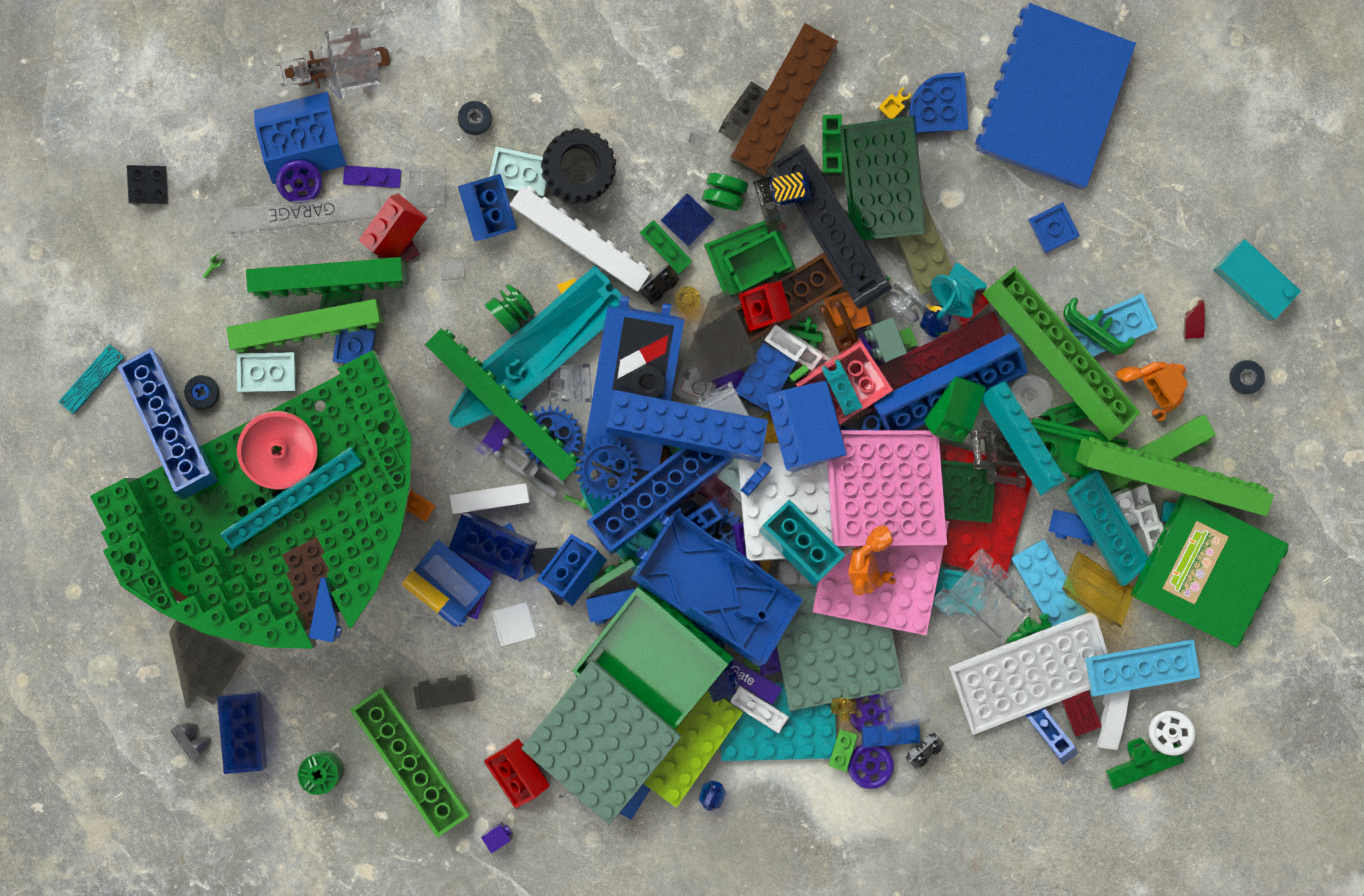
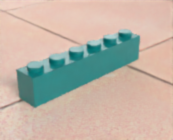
(1023, 438)

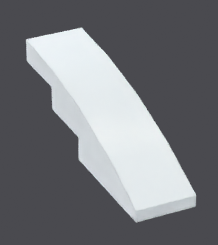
(796, 348)
(490, 498)
(1147, 516)
(1113, 719)

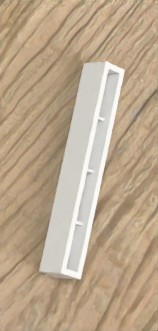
(579, 238)

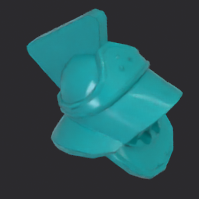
(956, 291)

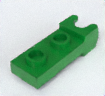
(1065, 413)

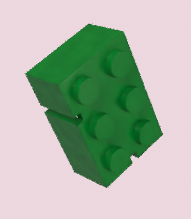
(757, 262)

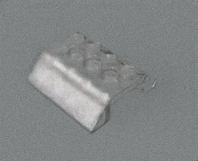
(985, 603)

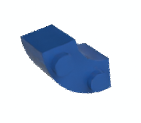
(1069, 525)

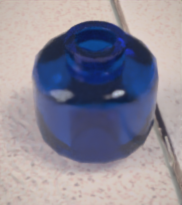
(712, 795)

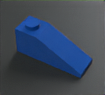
(707, 514)
(325, 617)
(1052, 735)

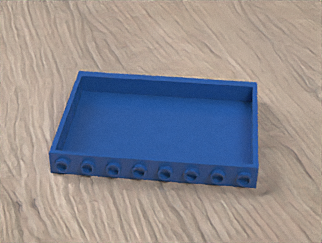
(1054, 96)

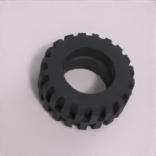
(596, 148)

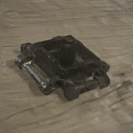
(999, 456)

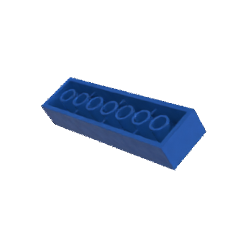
(989, 366)
(167, 424)
(687, 426)
(652, 495)

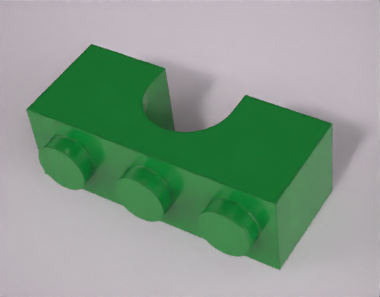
(831, 145)

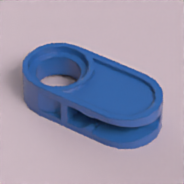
(756, 479)

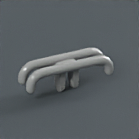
(528, 468)

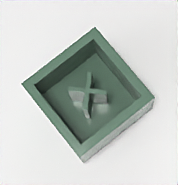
(884, 340)

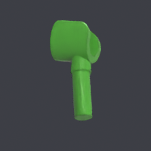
(214, 264)
(582, 503)

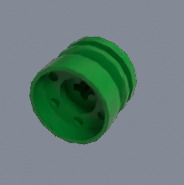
(510, 308)
(330, 767)

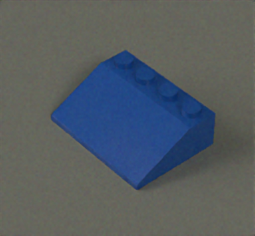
(806, 426)

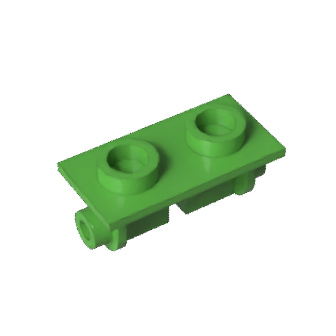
(843, 750)

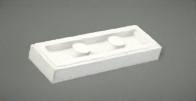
(759, 709)

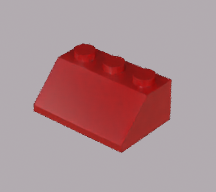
(393, 227)
(516, 773)

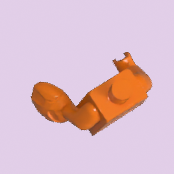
(1162, 380)
(863, 566)

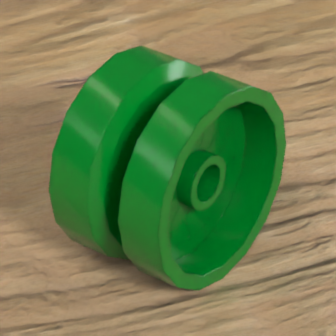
(725, 191)

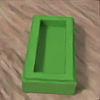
(798, 374)

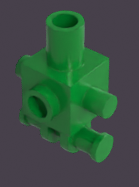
(1030, 627)

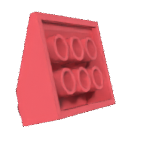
(862, 372)

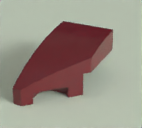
(1195, 322)

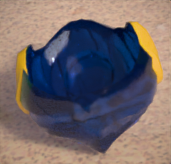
(932, 325)

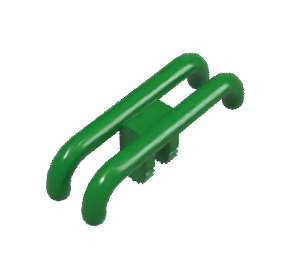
(1095, 332)

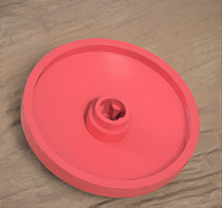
(273, 467)

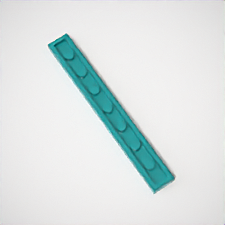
(291, 498)

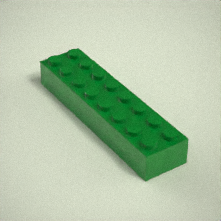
(327, 276)

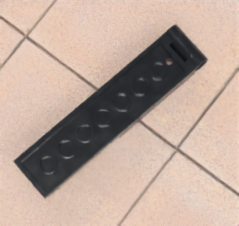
(836, 231)

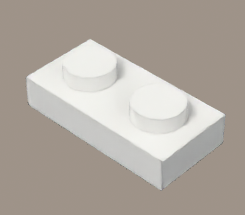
(1126, 504)

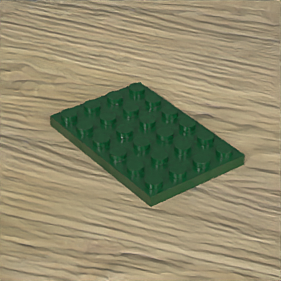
(883, 177)

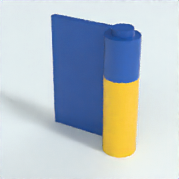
(435, 596)

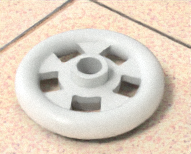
(1168, 748)

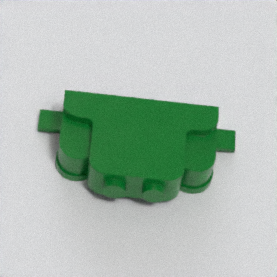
(1063, 444)

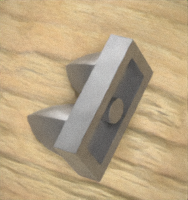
(192, 748)

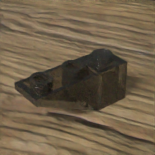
(742, 111)
(771, 211)

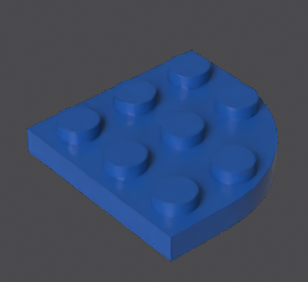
(940, 104)

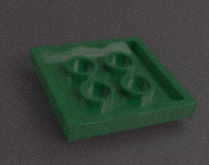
(966, 492)

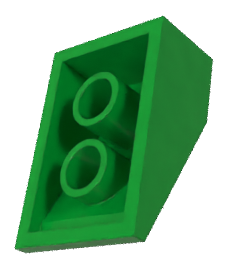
(956, 410)

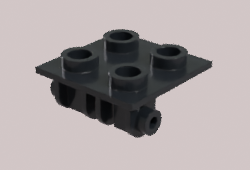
(146, 184)
(660, 284)
(920, 758)

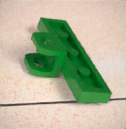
(1143, 764)

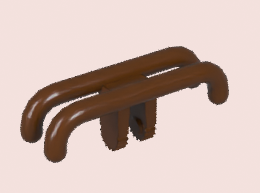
(844, 334)

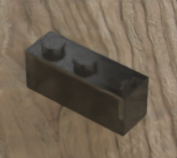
(444, 692)

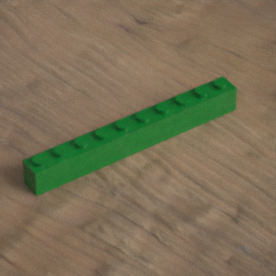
(499, 401)

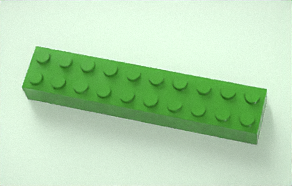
(1061, 353)
(1174, 475)

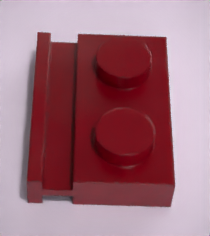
(1081, 713)

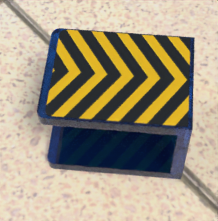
(791, 188)

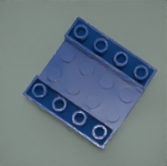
(299, 131)

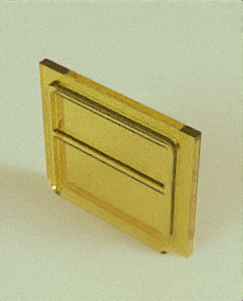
(1097, 590)

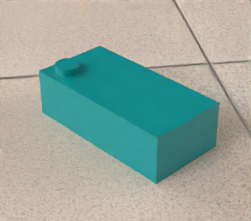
(1257, 280)
(801, 542)

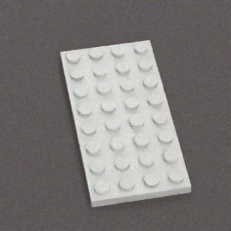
(1027, 673)

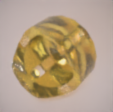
(687, 299)
(843, 708)

